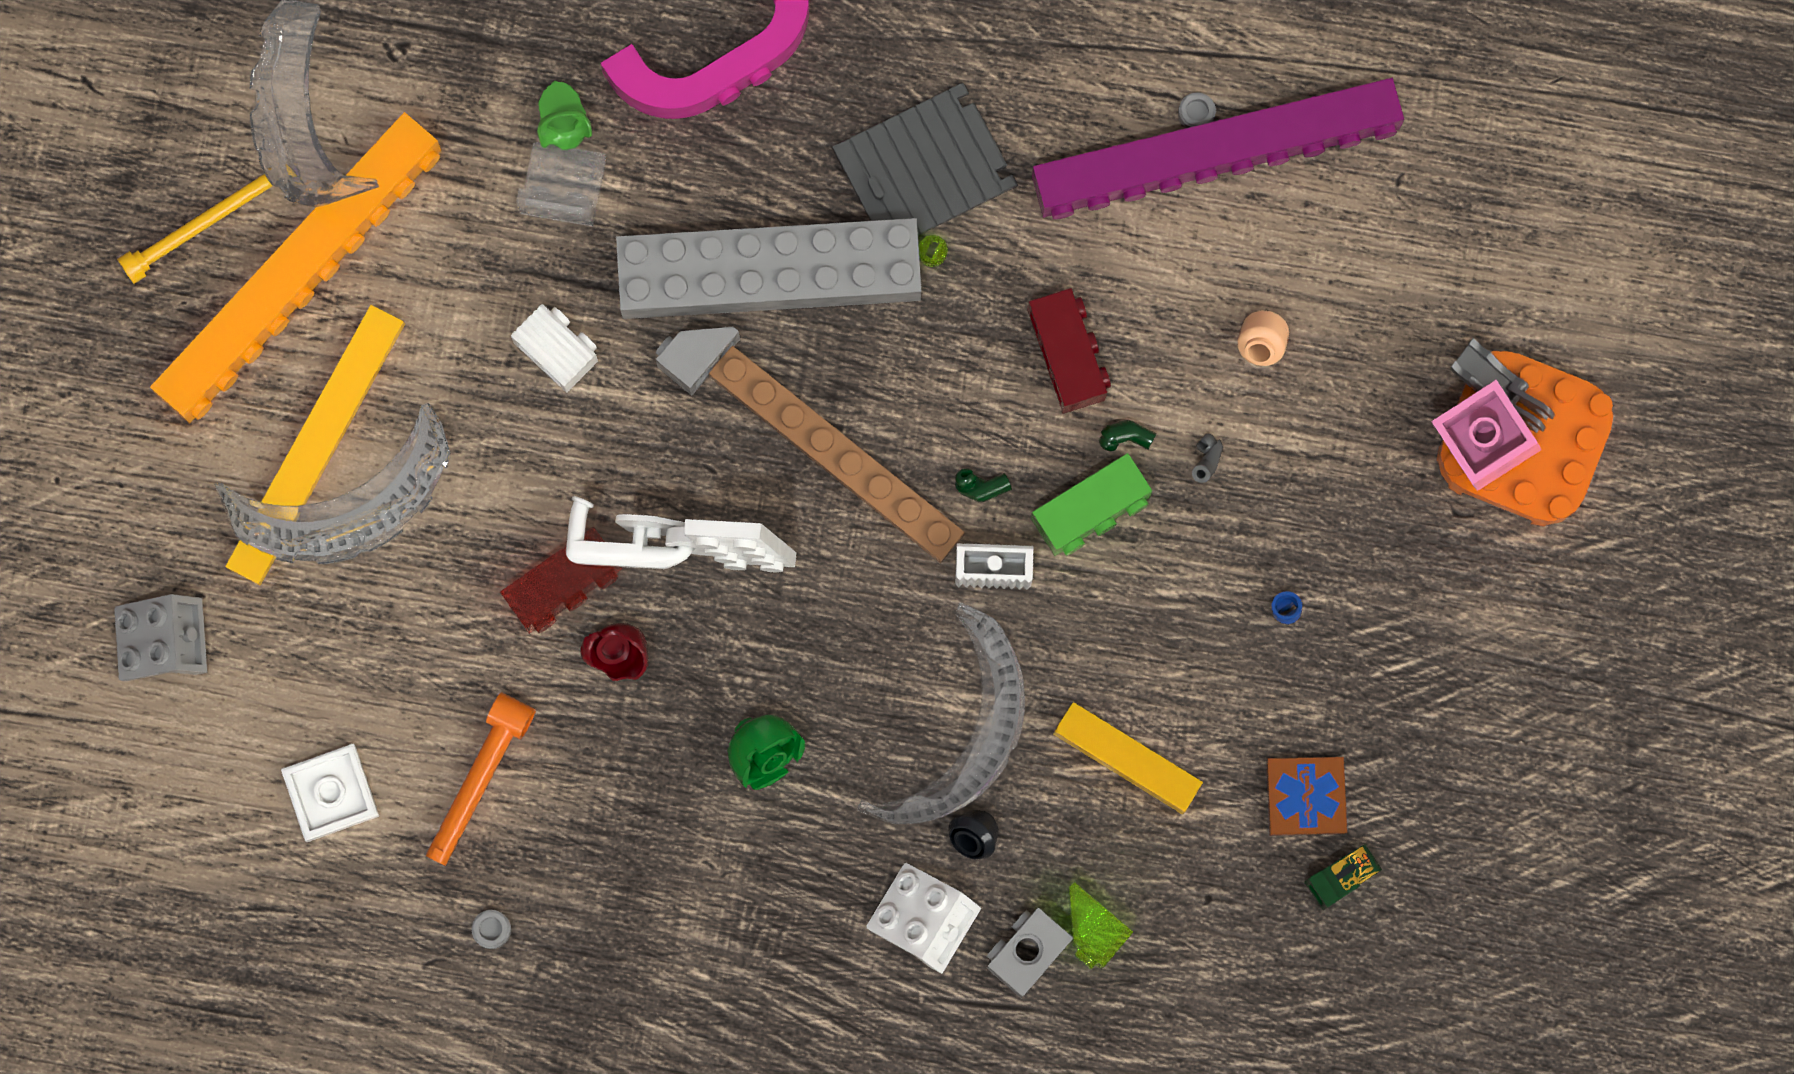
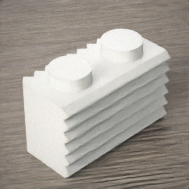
(555, 347)
(994, 565)

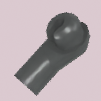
(1208, 464)

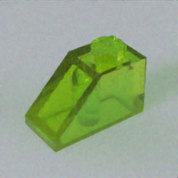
(1094, 929)

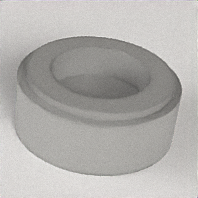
(1196, 110)
(491, 929)

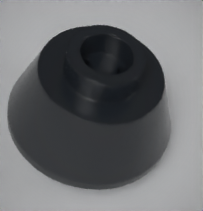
(974, 834)

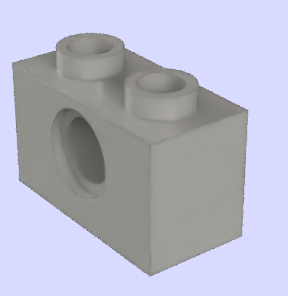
(1021, 974)

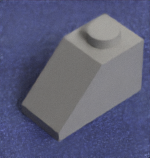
(694, 354)

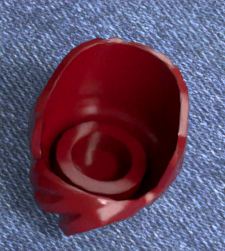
(617, 651)

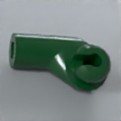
(1125, 431)
(980, 489)

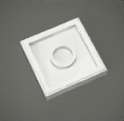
(330, 792)

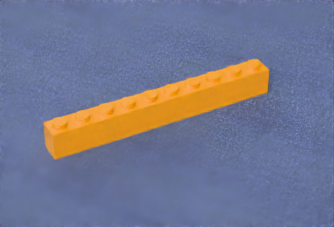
(294, 271)

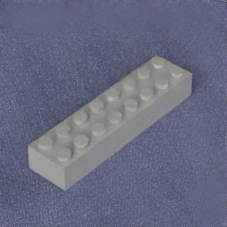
(768, 268)

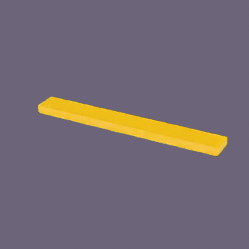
(324, 428)

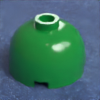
(762, 750)

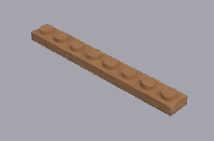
(836, 454)

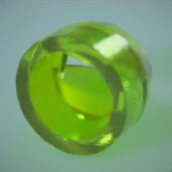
(940, 252)

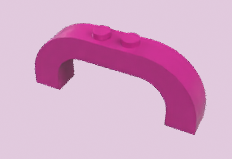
(717, 81)

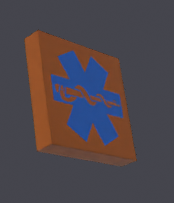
(1306, 796)

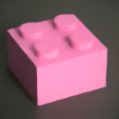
(1486, 435)

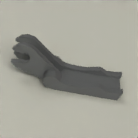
(1480, 368)

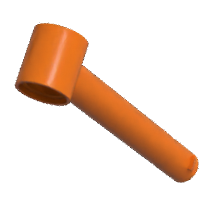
(509, 720)

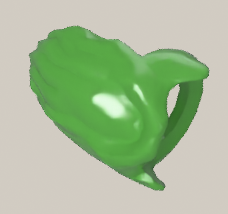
(562, 117)

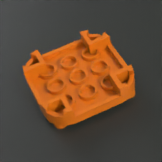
(1557, 477)

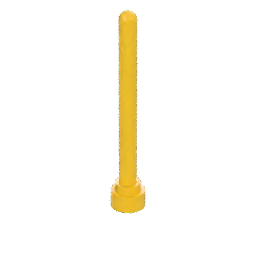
(138, 263)

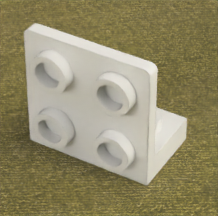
(924, 917)

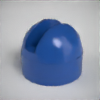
(1283, 602)

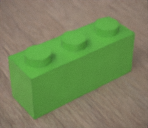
(1092, 506)

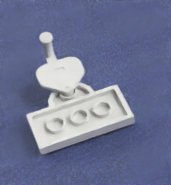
(728, 542)

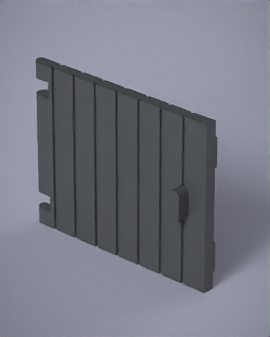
(925, 163)

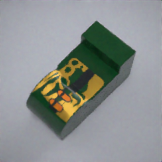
(1342, 876)

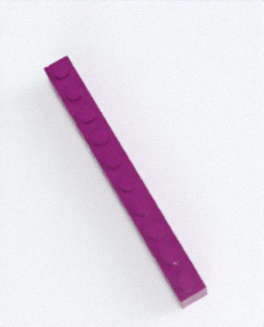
(1218, 148)

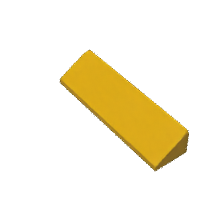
(1128, 758)

